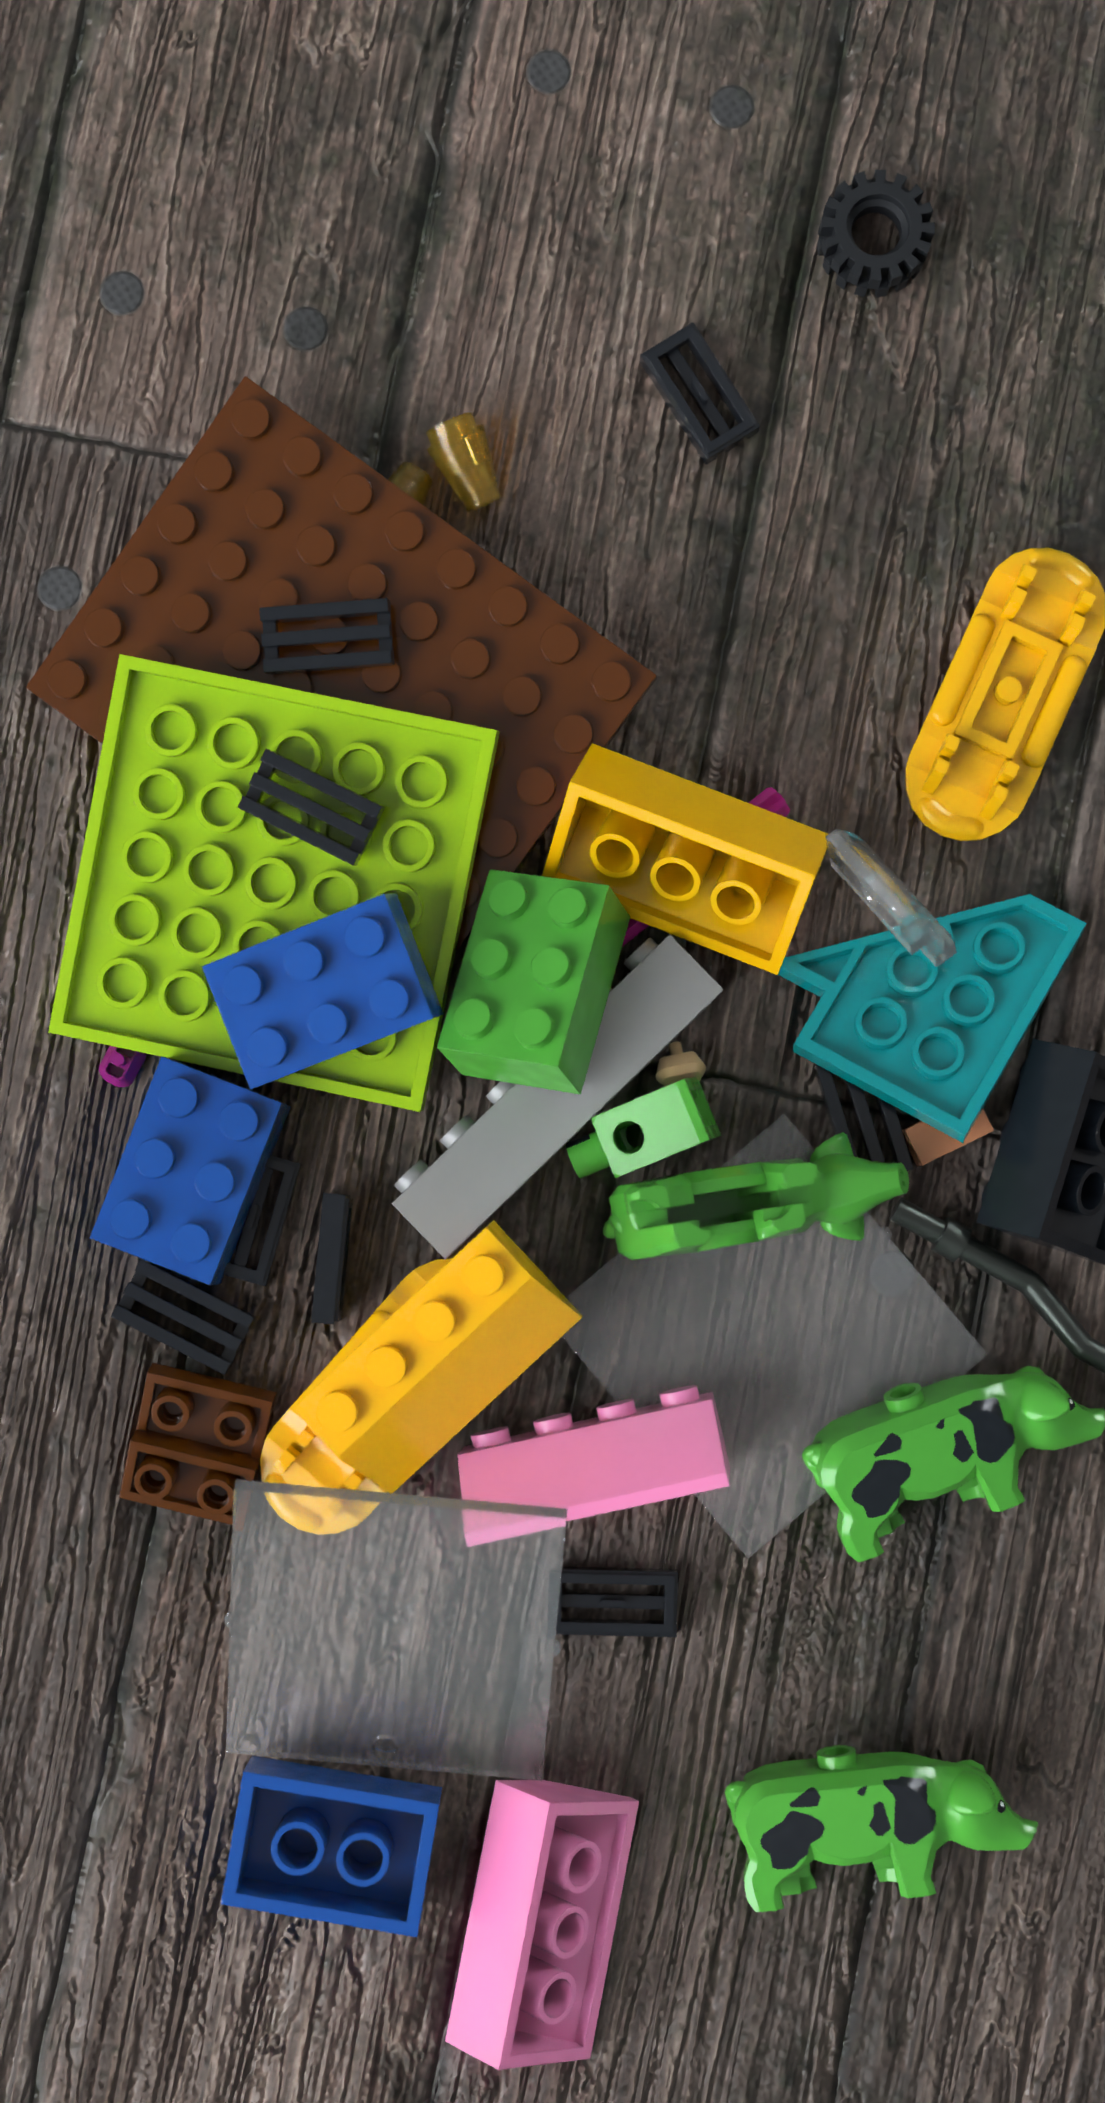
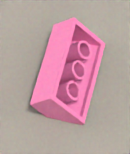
(603, 1461)
(541, 1923)

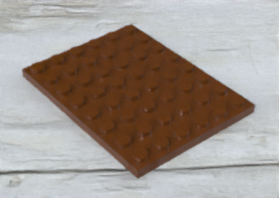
(293, 518)

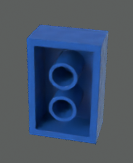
(322, 989)
(190, 1172)
(331, 1846)

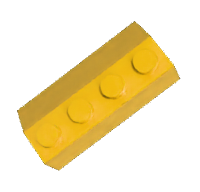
(687, 857)
(438, 1360)

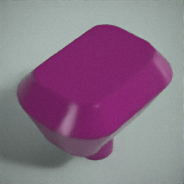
(121, 1066)

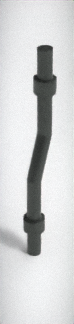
(955, 1241)

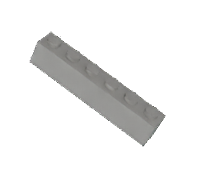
(530, 1124)

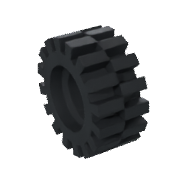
(879, 197)

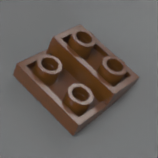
(195, 1442)

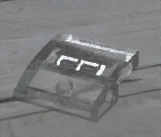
(888, 897)

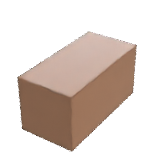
(929, 1143)

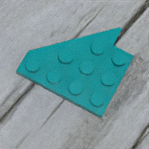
(930, 1033)

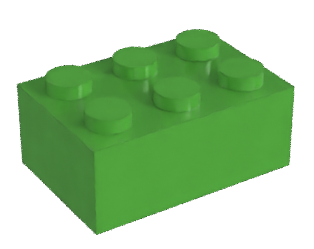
(534, 981)

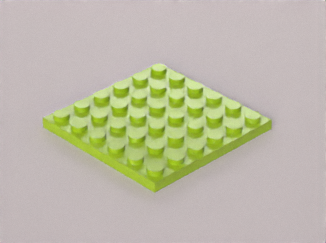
(190, 877)

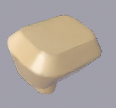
(679, 1065)

